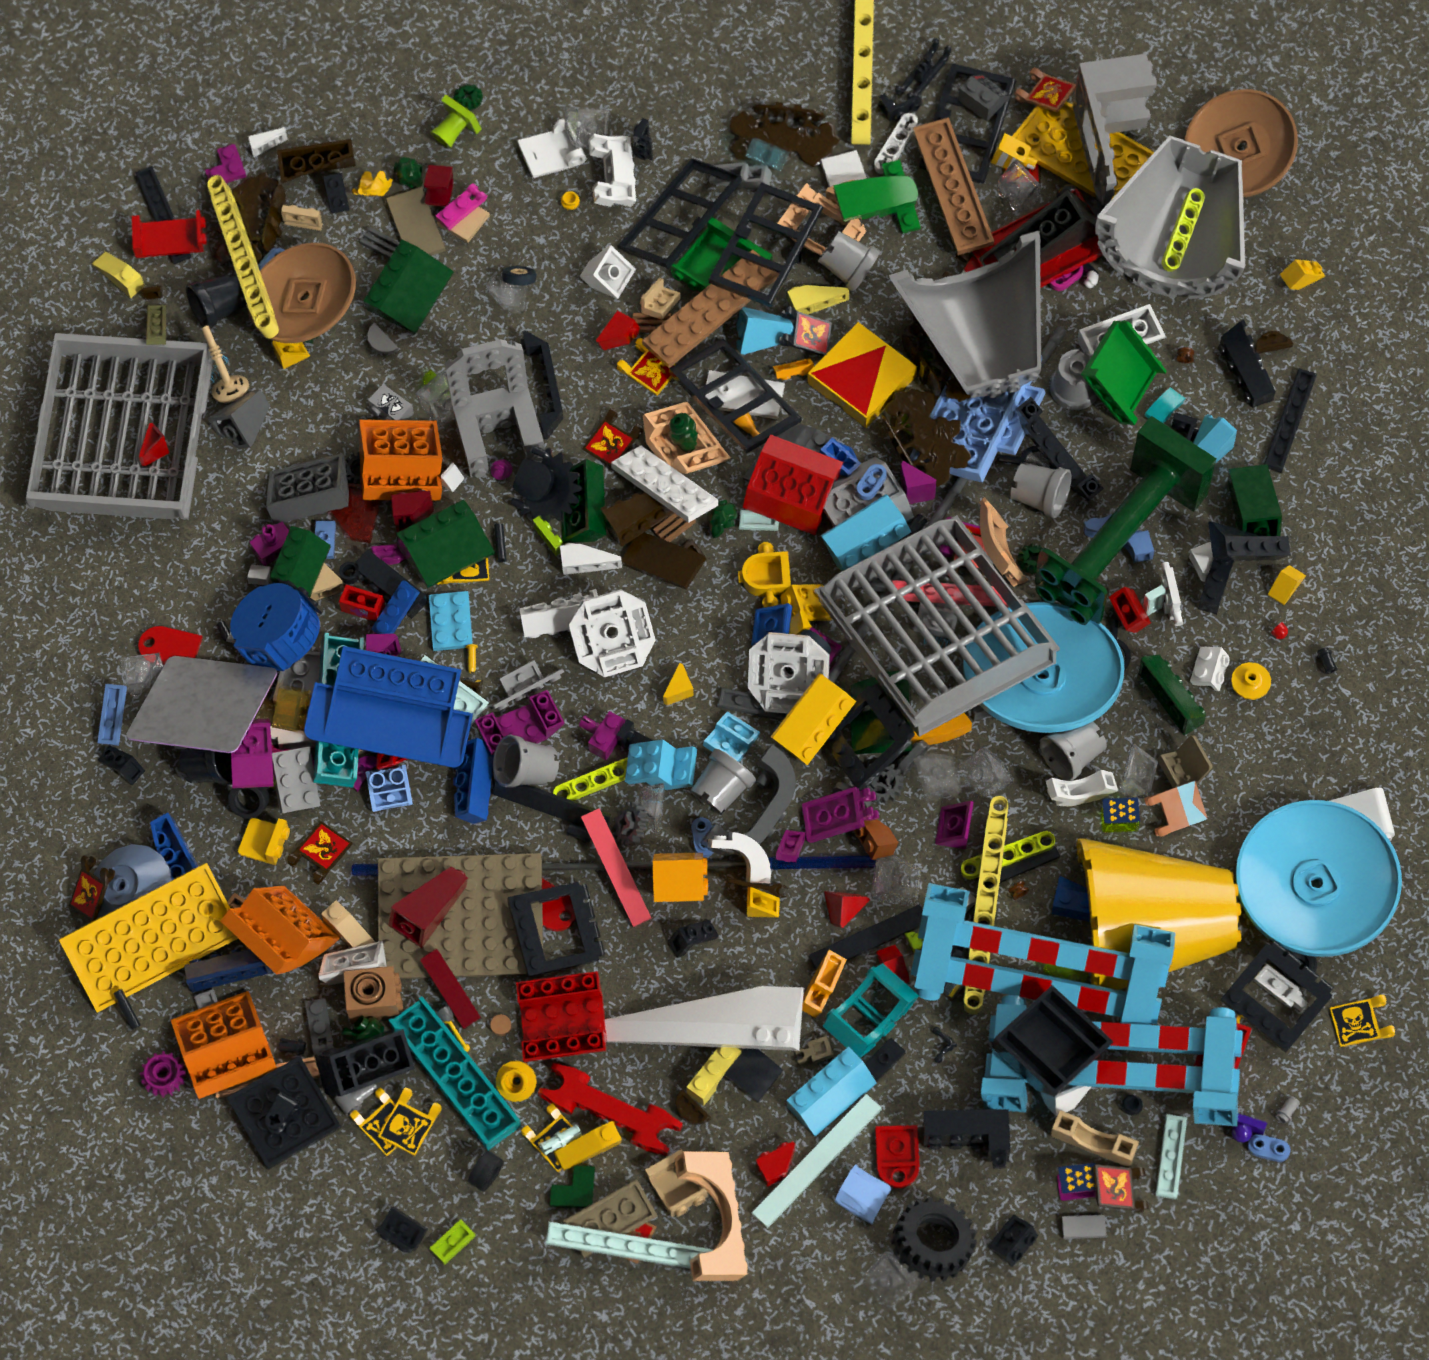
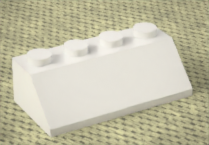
(1142, 319)

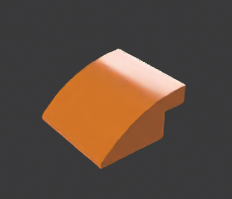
(399, 458)
(279, 928)
(229, 1051)

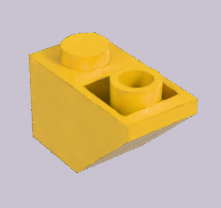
(1302, 273)

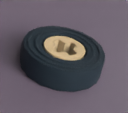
(519, 275)

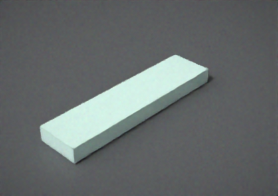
(1171, 1156)

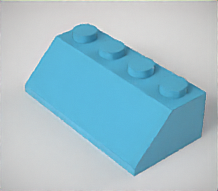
(866, 533)
(831, 1091)

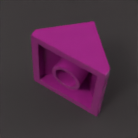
(916, 484)
(383, 644)
(954, 825)

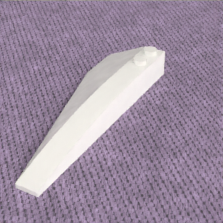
(741, 1019)

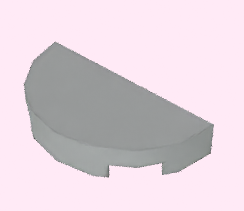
(380, 341)

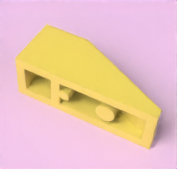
(119, 273)
(815, 298)

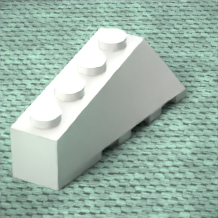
(551, 618)

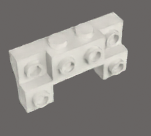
(618, 170)

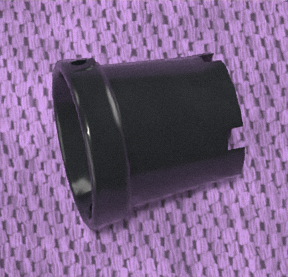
(215, 298)
(206, 766)

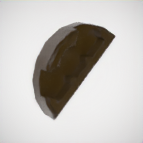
(1272, 341)
(690, 1110)

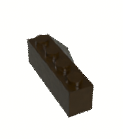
(315, 158)
(633, 517)

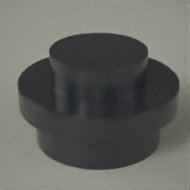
(1132, 1105)

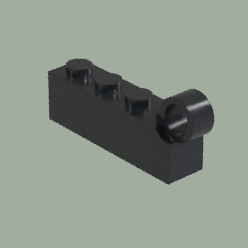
(380, 579)

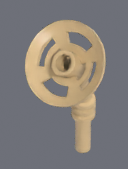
(226, 381)

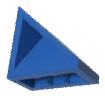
(842, 453)

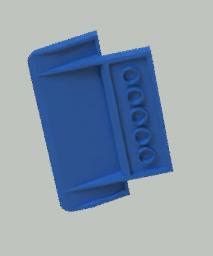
(391, 708)

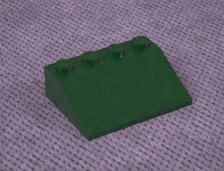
(408, 287)
(444, 543)
(867, 731)

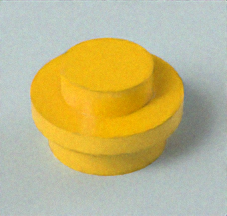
(570, 200)

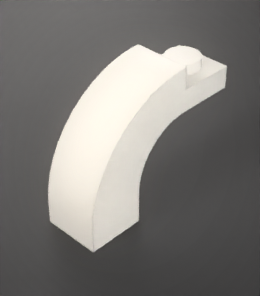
(1083, 790)
(755, 857)

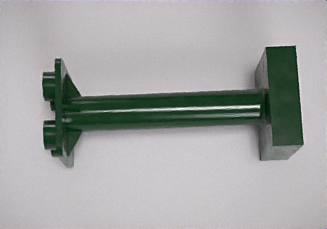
(1167, 467)

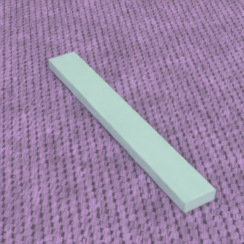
(816, 1161)
(622, 1245)

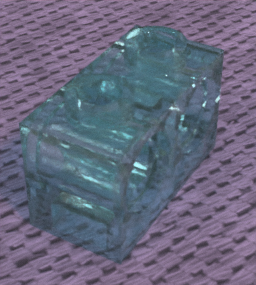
(767, 154)

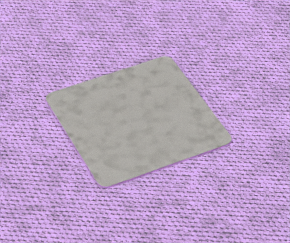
(202, 704)

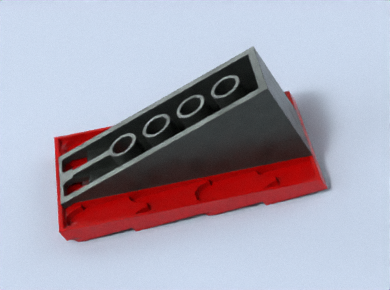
(1065, 234)

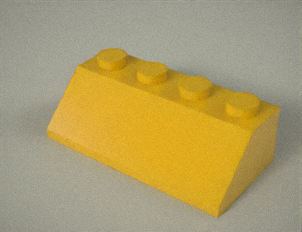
(813, 719)

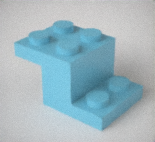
(661, 763)

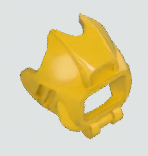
(371, 187)

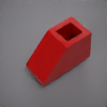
(776, 1164)

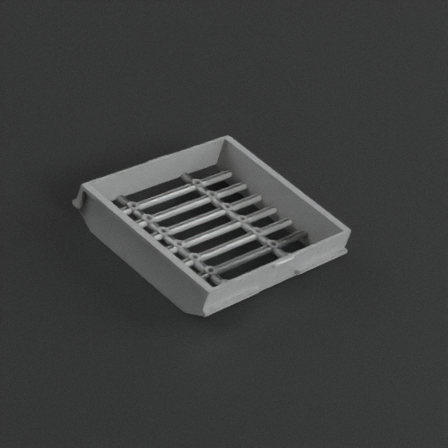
(120, 350)
(985, 683)

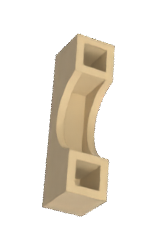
(1077, 1133)

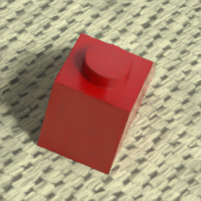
(618, 332)

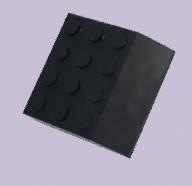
(1051, 1042)

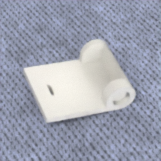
(552, 151)
(1373, 805)

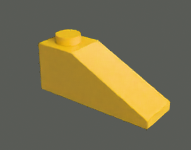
(588, 1146)

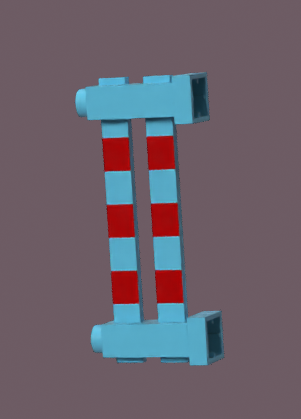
(945, 926)
(1213, 1085)

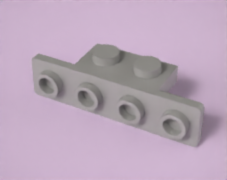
(523, 680)

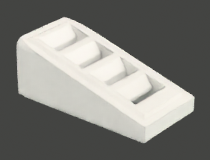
(267, 140)

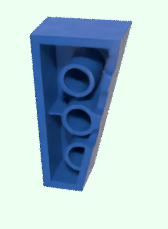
(172, 845)

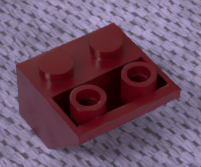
(411, 508)

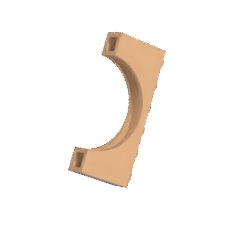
(714, 1174)

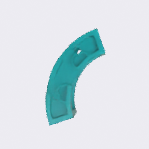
(847, 1034)

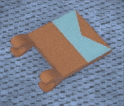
(1180, 806)

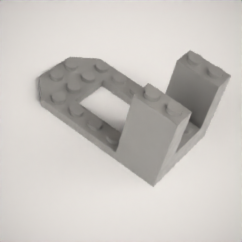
(1110, 100)
(491, 408)

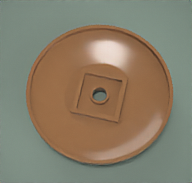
(1249, 119)
(312, 271)

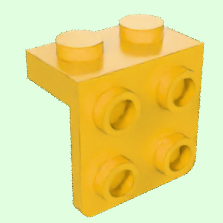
(805, 599)
(264, 840)

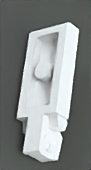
(1280, 988)

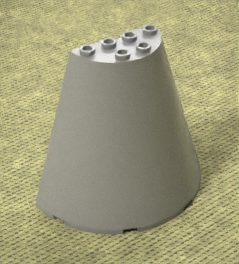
(1143, 214)
(984, 319)

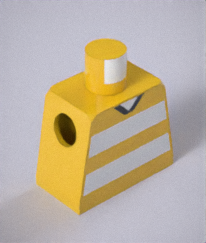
(1010, 150)

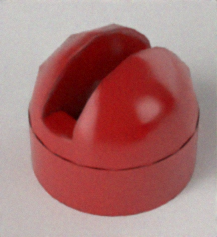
(1280, 631)

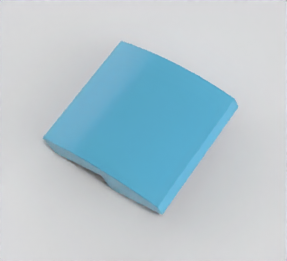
(731, 736)

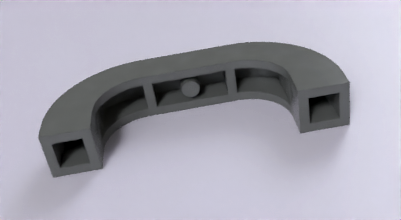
(784, 781)

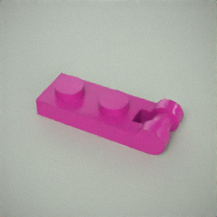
(461, 207)

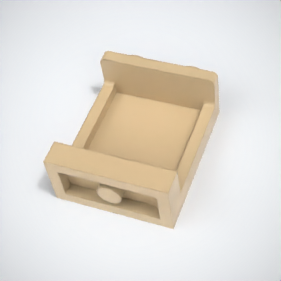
(673, 1192)

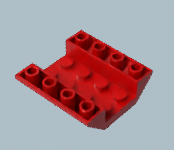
(791, 484)
(562, 1016)

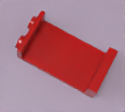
(168, 236)

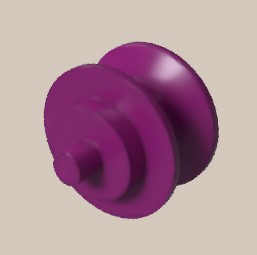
(501, 469)

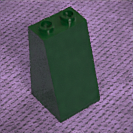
(1255, 500)

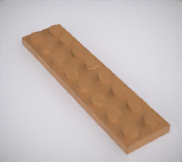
(953, 186)
(706, 313)

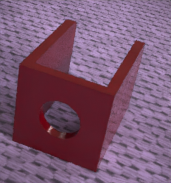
(439, 184)

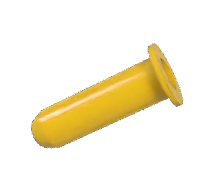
(471, 657)

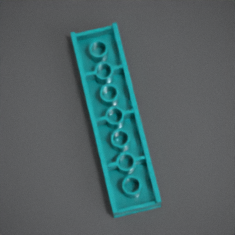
(332, 762)
(456, 1074)

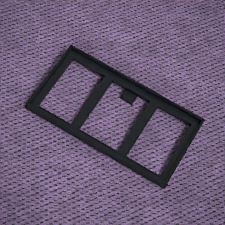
(943, 113)
(699, 222)
(744, 232)
(711, 405)

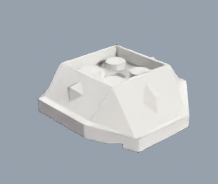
(617, 652)
(767, 675)

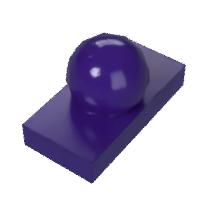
(1246, 1126)

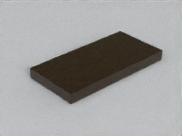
(663, 560)

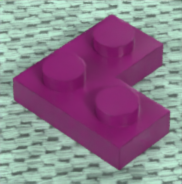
(231, 167)

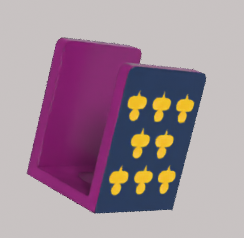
(1076, 1182)

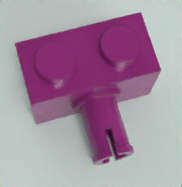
(269, 544)
(604, 734)

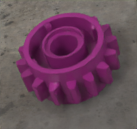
(159, 1064)

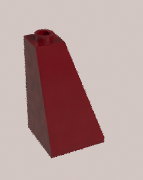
(426, 907)

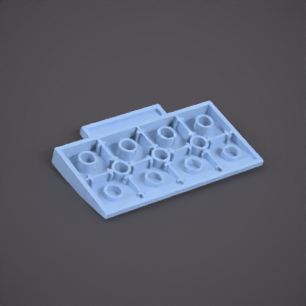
(986, 427)

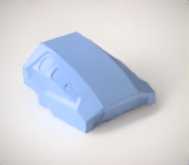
(389, 788)
(862, 1194)

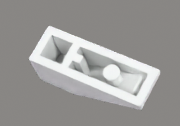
(582, 558)

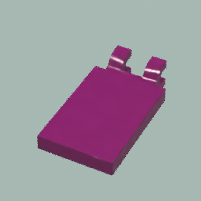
(838, 813)

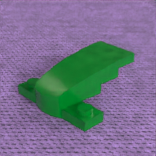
(880, 197)

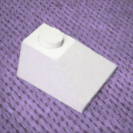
(608, 272)
(1066, 1099)

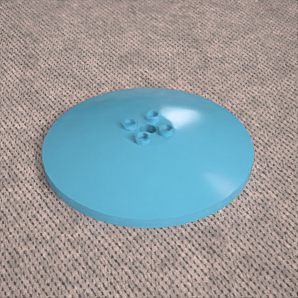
(1076, 687)
(1325, 844)

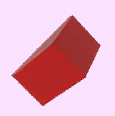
(894, 961)

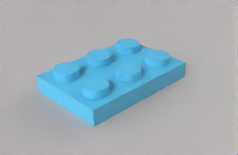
(450, 620)

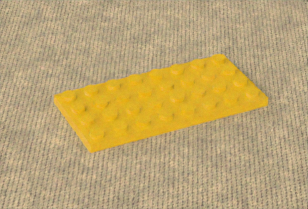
(1063, 152)
(149, 937)

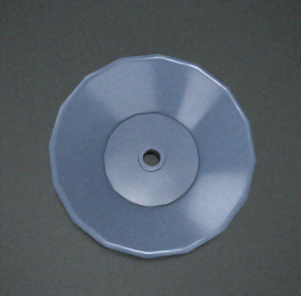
(138, 869)

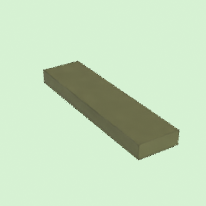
(156, 325)

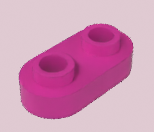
(1067, 280)

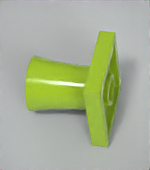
(454, 123)

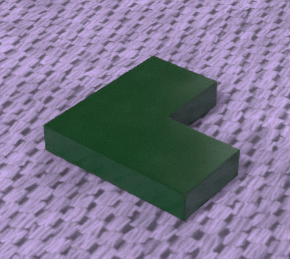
(578, 1195)

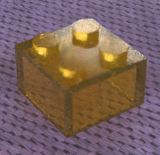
(291, 708)

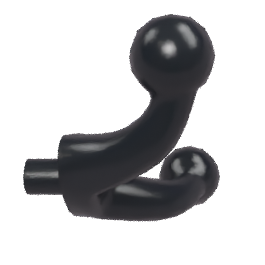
(950, 1044)

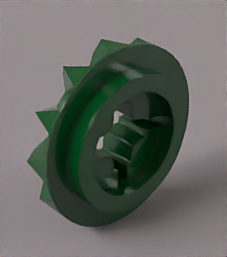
(476, 95)
(1023, 557)

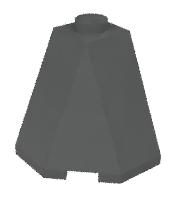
(241, 419)

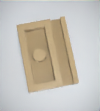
(301, 217)

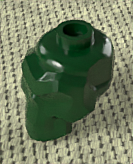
(409, 172)
(683, 432)
(721, 518)
(363, 1029)

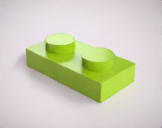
(544, 530)
(452, 1242)

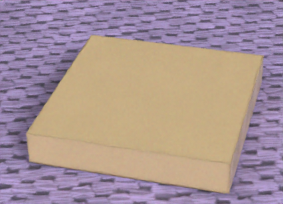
(469, 225)

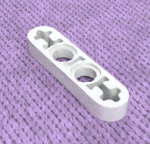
(892, 142)

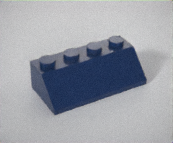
(224, 969)

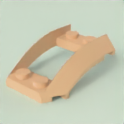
(795, 214)
(994, 540)

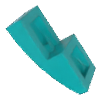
(1165, 405)

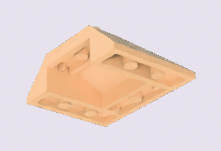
(706, 453)

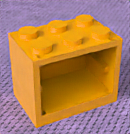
(679, 877)

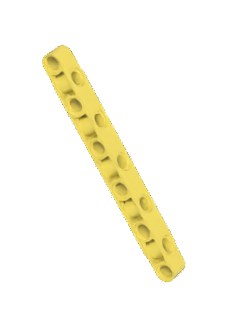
(862, 72)
(243, 257)
(987, 897)

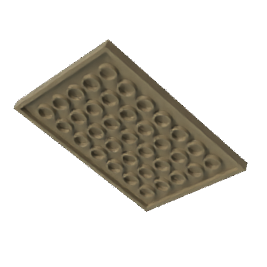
(478, 930)

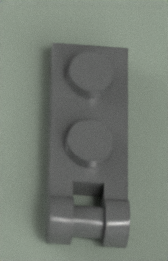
(319, 1025)

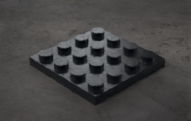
(308, 1125)

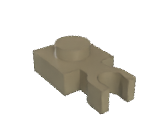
(818, 1051)

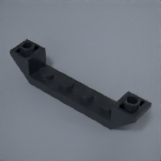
(533, 346)
(1054, 451)

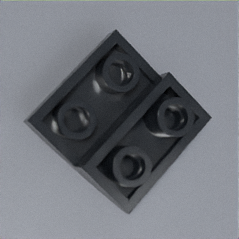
(753, 1073)

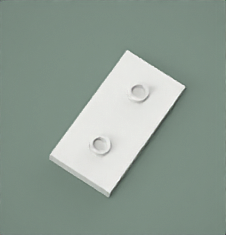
(743, 390)

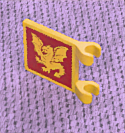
(647, 370)

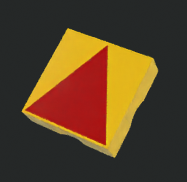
(861, 374)

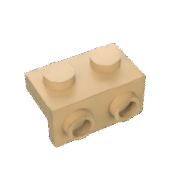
(658, 300)

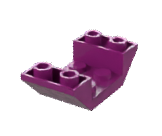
(531, 722)
(253, 760)

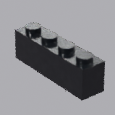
(1246, 365)
(1240, 545)

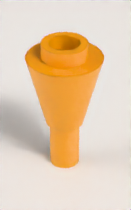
(747, 424)

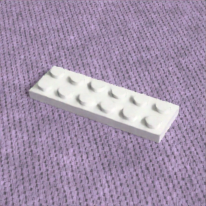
(664, 483)

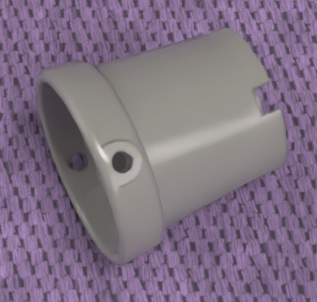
(848, 259)
(1068, 385)
(1042, 488)
(1072, 750)
(524, 762)
(722, 781)

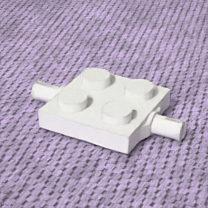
(1172, 599)

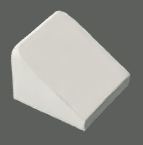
(451, 477)
(259, 575)

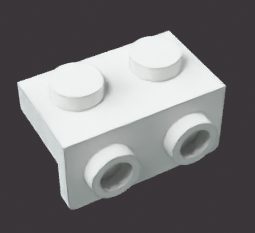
(1210, 667)

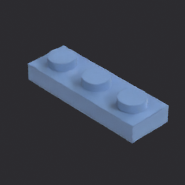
(112, 714)

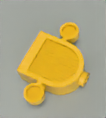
(766, 574)

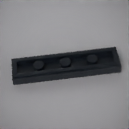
(1028, 864)

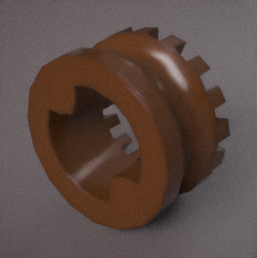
(1185, 355)
(1018, 890)

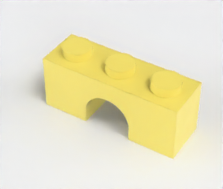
(707, 1079)

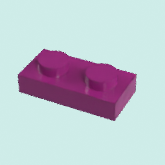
(790, 846)

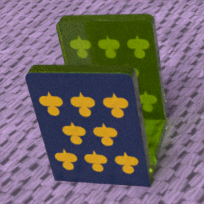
(1120, 815)

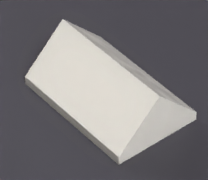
(351, 959)

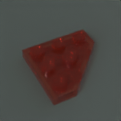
(359, 516)

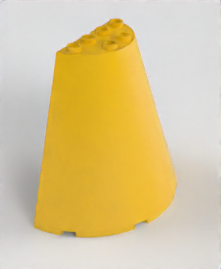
(1161, 894)

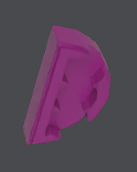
(388, 553)
(365, 764)

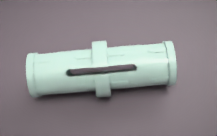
(560, 1139)

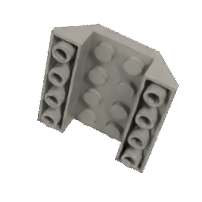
(844, 501)

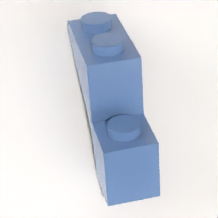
(1138, 546)

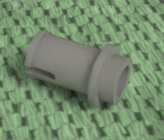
(1284, 1114)

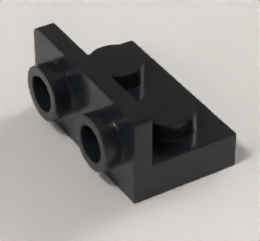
(1013, 1240)

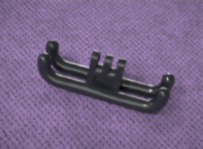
(923, 72)

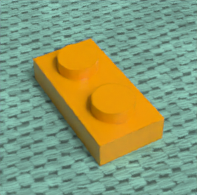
(787, 370)

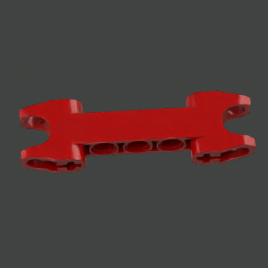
(642, 1124)

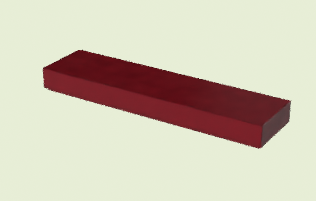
(450, 988)

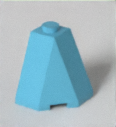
(760, 330)
(1216, 436)

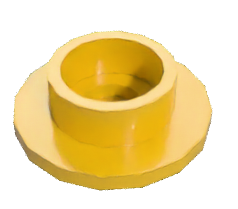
(1247, 688)
(506, 1081)

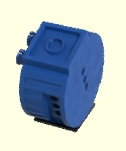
(275, 625)

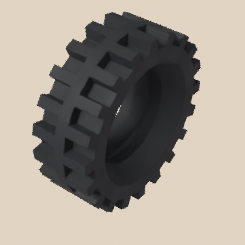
(925, 1260)

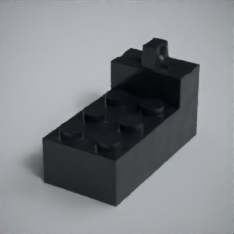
(364, 1062)
(970, 1129)

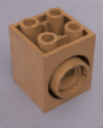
(373, 993)

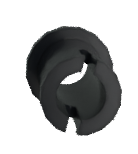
(1327, 661)
(578, 832)
(292, 1046)

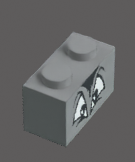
(389, 405)

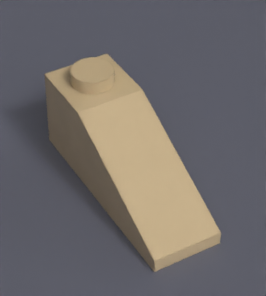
(345, 926)

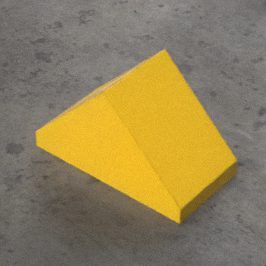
(289, 353)
(1286, 584)
(679, 687)
(761, 904)

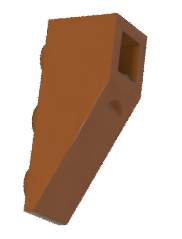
(876, 839)

